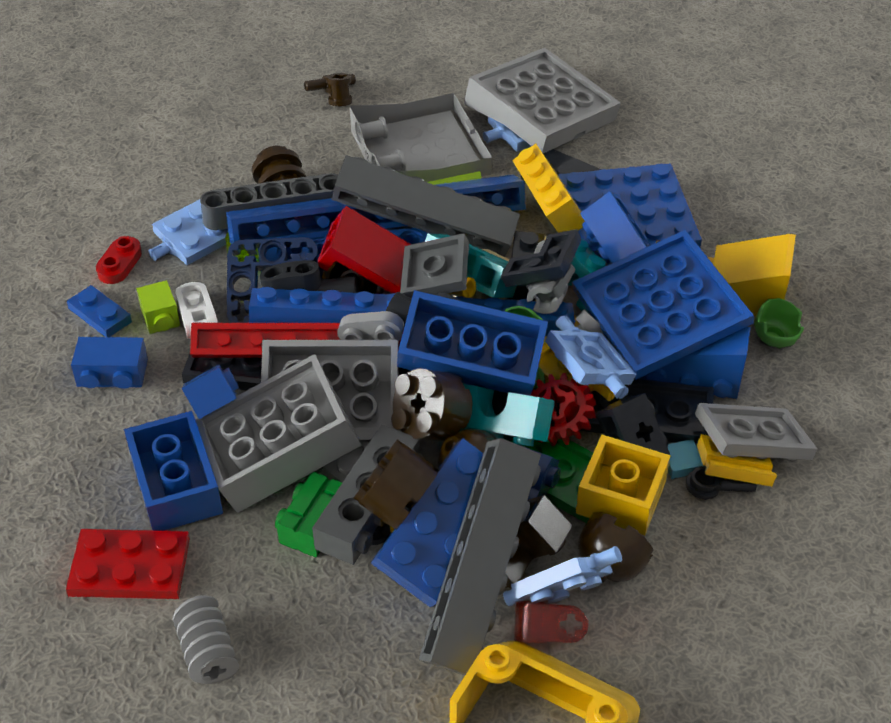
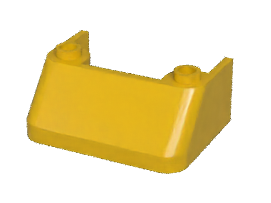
(546, 678)

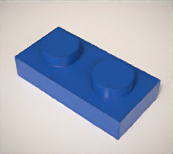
(99, 311)

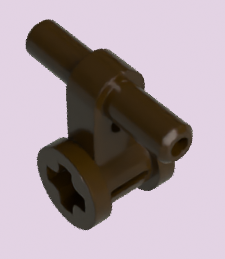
(336, 85)

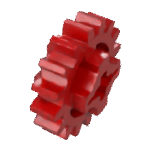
(574, 410)

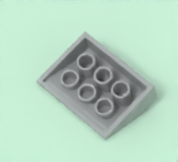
(358, 370)
(276, 434)

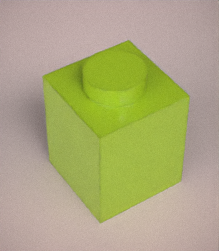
(158, 307)

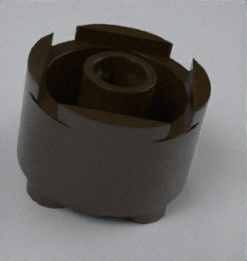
(430, 404)
(396, 484)

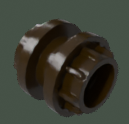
(277, 164)

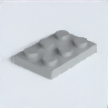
(755, 432)

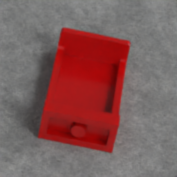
(364, 249)

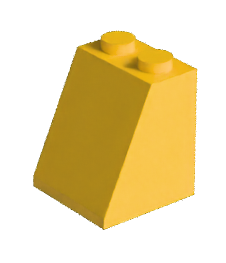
(757, 268)

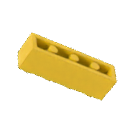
(548, 190)

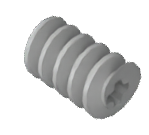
(205, 640)

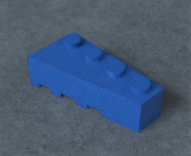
(714, 366)

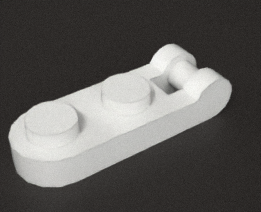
(194, 305)

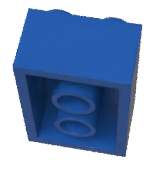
(173, 471)

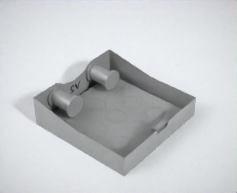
(541, 99)
(418, 145)

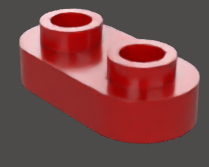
(118, 260)

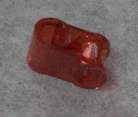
(541, 622)

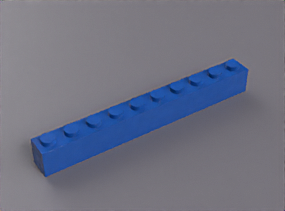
(315, 217)
(330, 306)

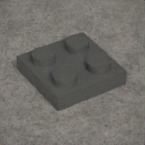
(435, 266)

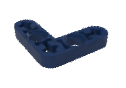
(250, 267)

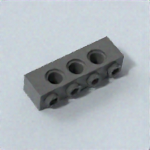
(335, 530)

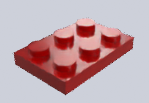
(128, 564)

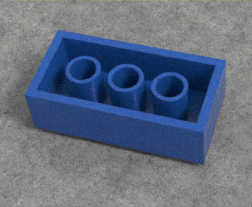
(472, 341)
(423, 543)

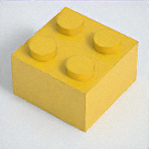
(623, 483)

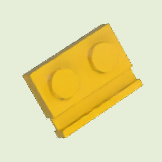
(736, 468)

